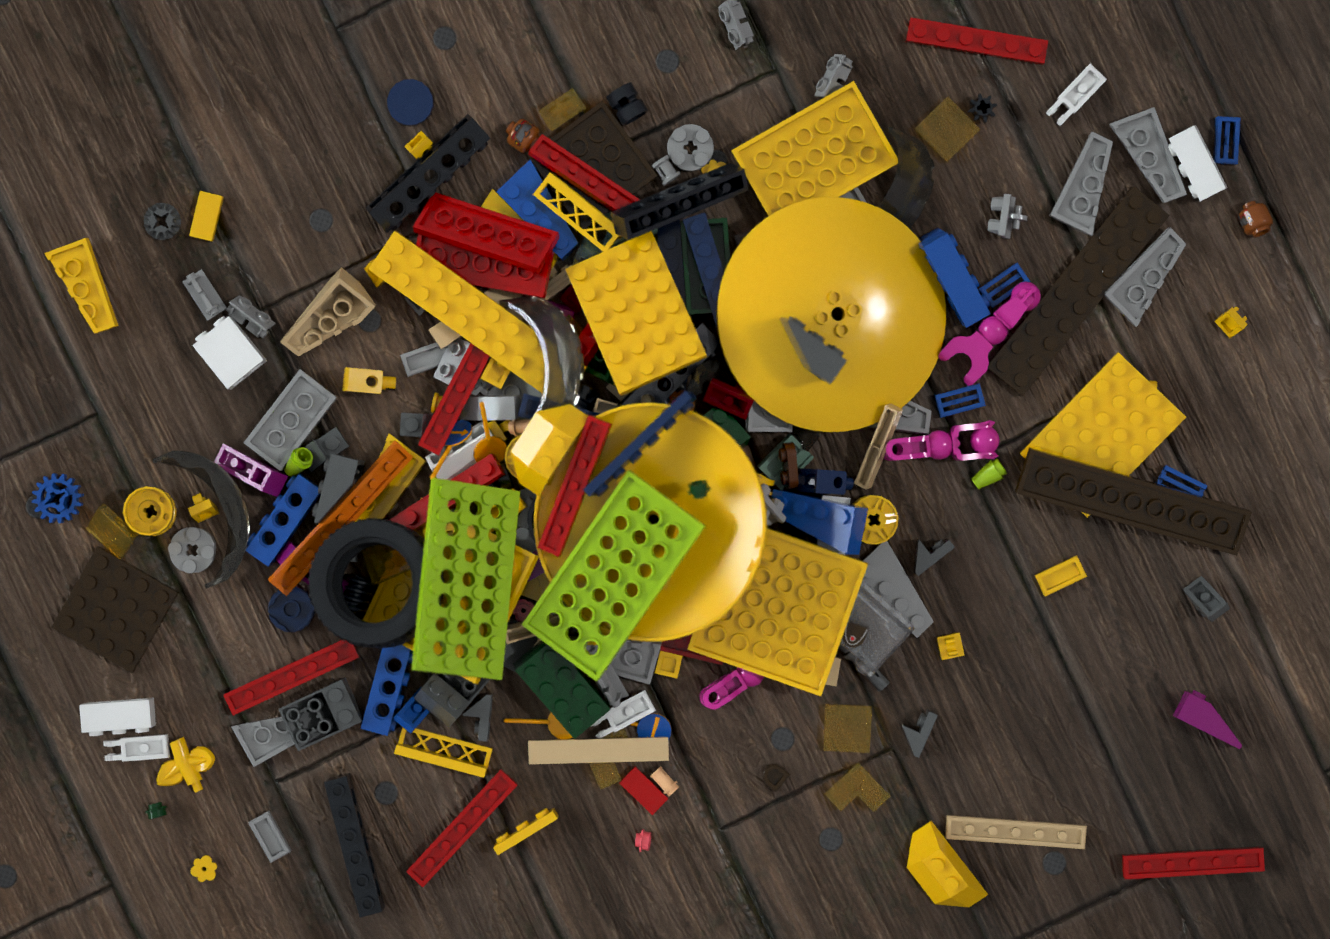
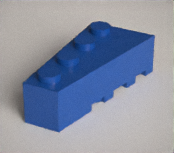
(519, 196)
(954, 277)
(827, 520)

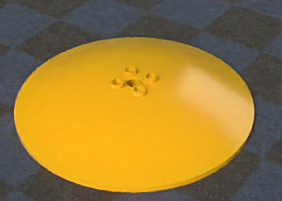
(805, 266)
(734, 513)

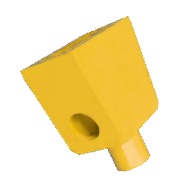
(355, 381)

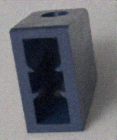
(823, 481)

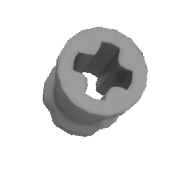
(665, 170)

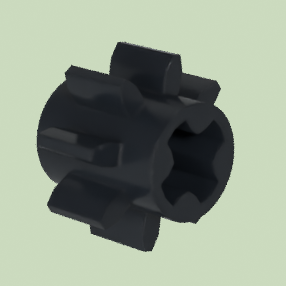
(985, 103)

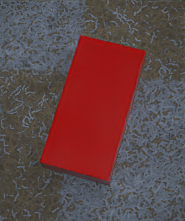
(643, 790)

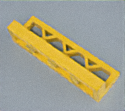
(579, 202)
(441, 759)

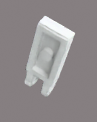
(1078, 92)
(626, 713)
(139, 748)

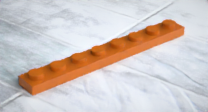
(343, 513)

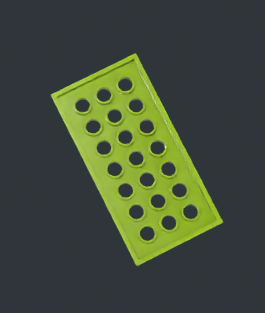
(432, 586)
(648, 587)

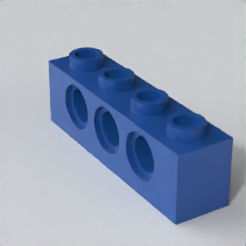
(283, 533)
(372, 719)

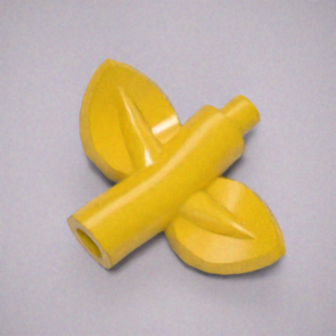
(185, 765)

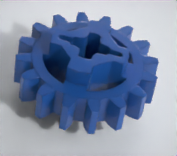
(63, 504)

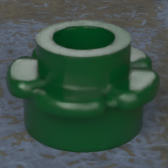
(698, 489)
(156, 810)

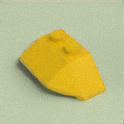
(546, 445)
(941, 869)

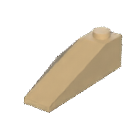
(334, 309)

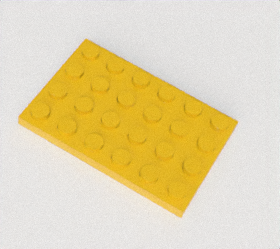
(817, 152)
(636, 313)
(1110, 421)

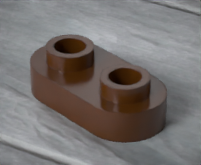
(788, 456)

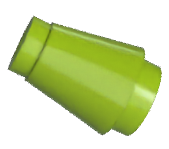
(299, 460)
(989, 474)

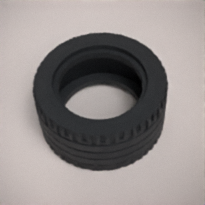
(328, 574)

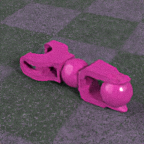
(992, 330)
(942, 444)
(729, 687)

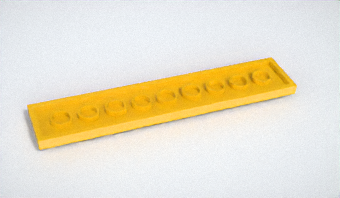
(461, 307)

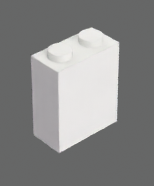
(229, 352)

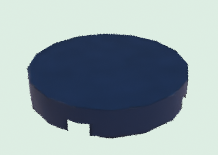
(410, 102)
(292, 611)

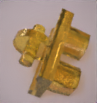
(562, 109)

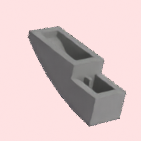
(496, 407)

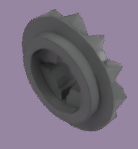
(173, 221)

